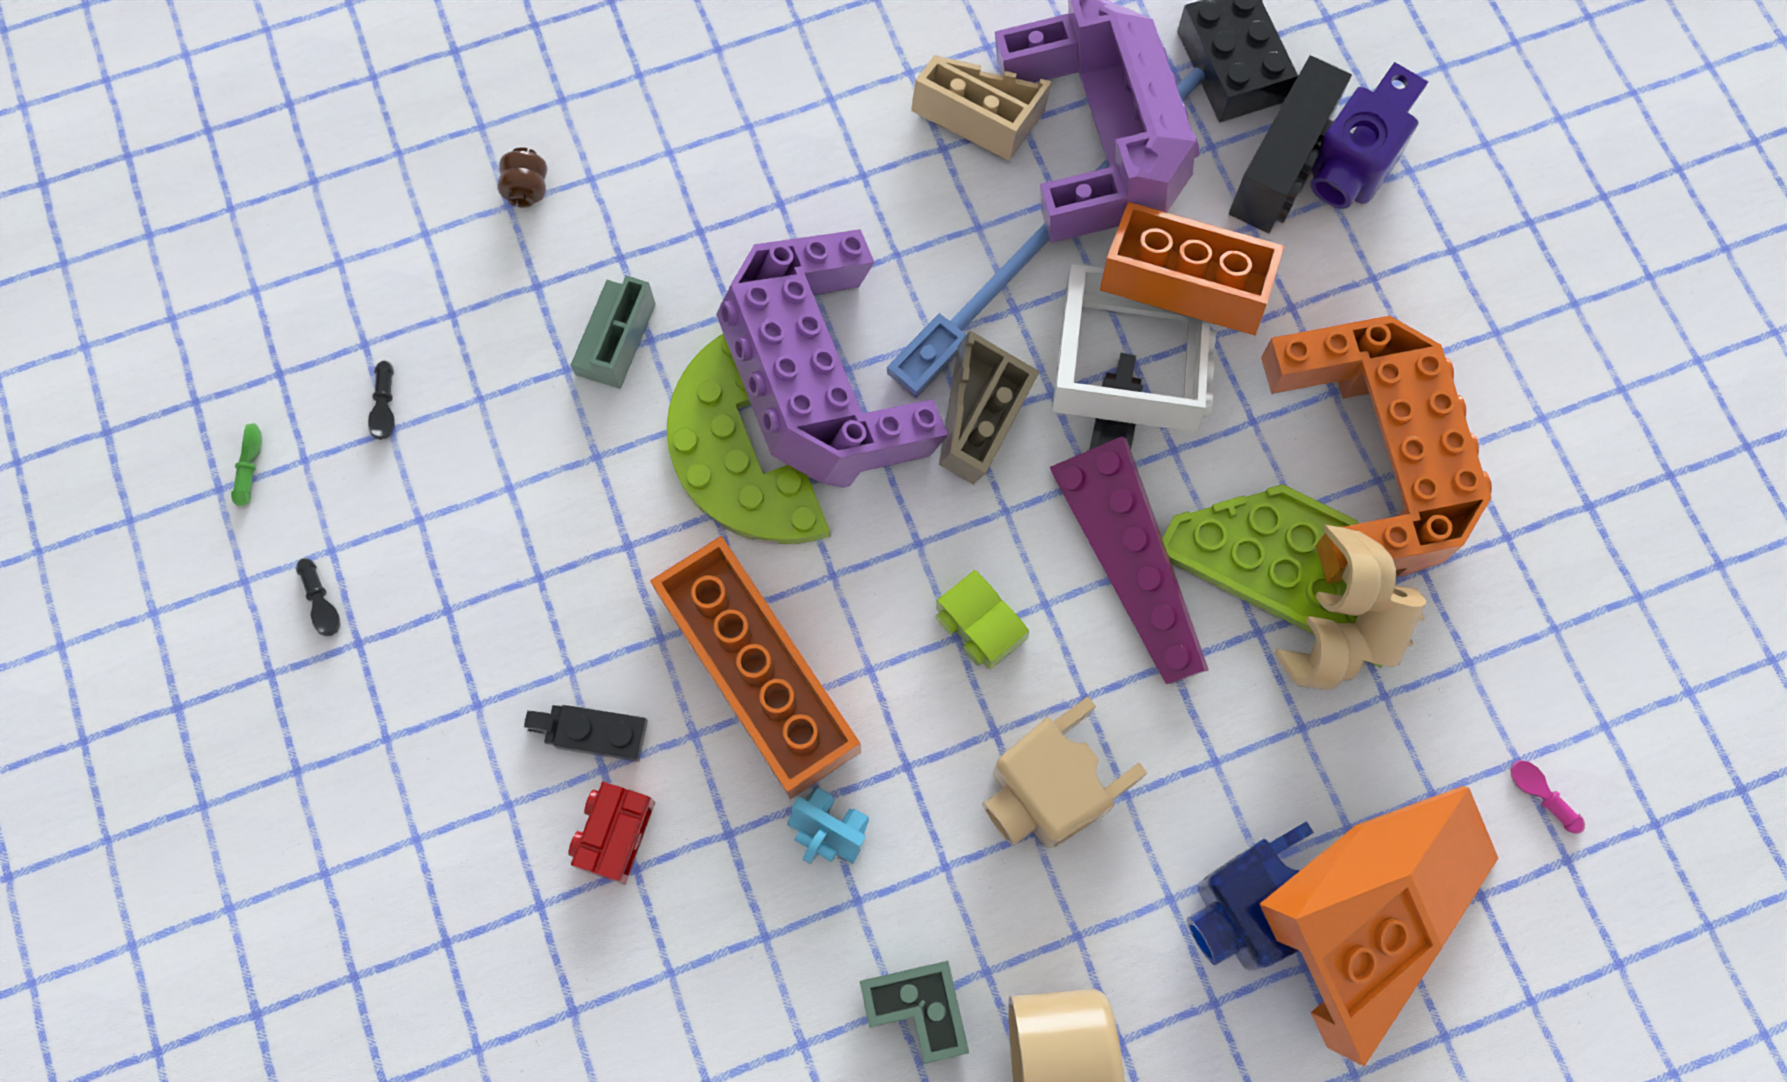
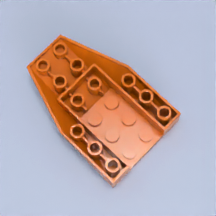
(1381, 911)

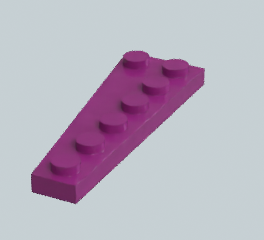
(1124, 534)

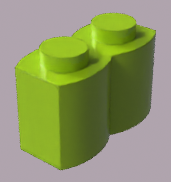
(981, 620)

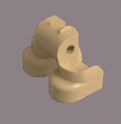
(1383, 621)

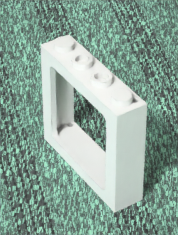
(1127, 405)

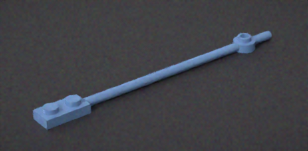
(940, 338)

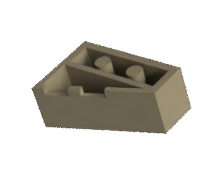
(982, 405)

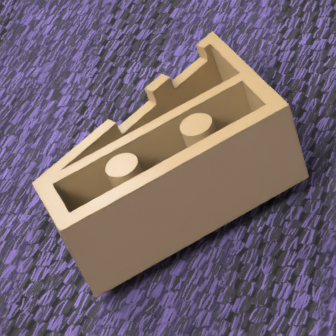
(980, 105)

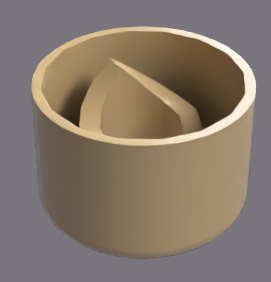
(1064, 1038)

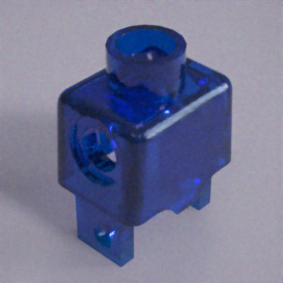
(1233, 914)

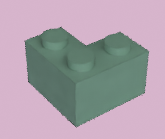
(925, 996)

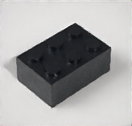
(1239, 55)

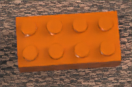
(1191, 268)

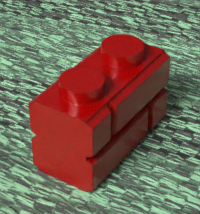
(611, 832)

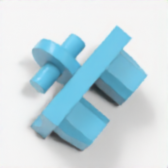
(824, 833)

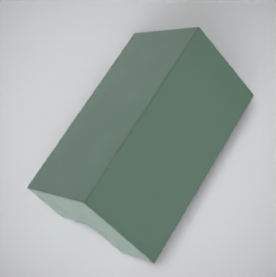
(614, 331)

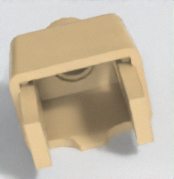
(1052, 783)

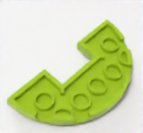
(720, 464)

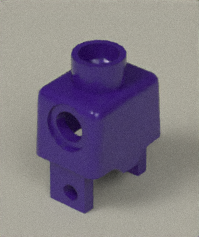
(1359, 162)

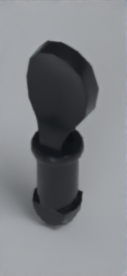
(381, 419)
(323, 614)

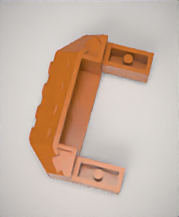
(1420, 425)

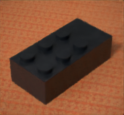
(1290, 146)

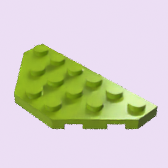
(1262, 551)

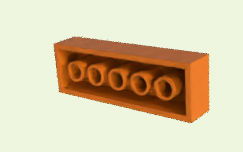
(756, 667)

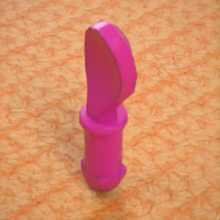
(1533, 781)

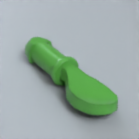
(244, 469)

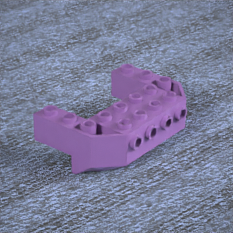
(1131, 103)
(795, 368)

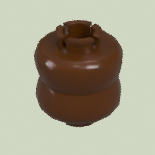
(522, 177)

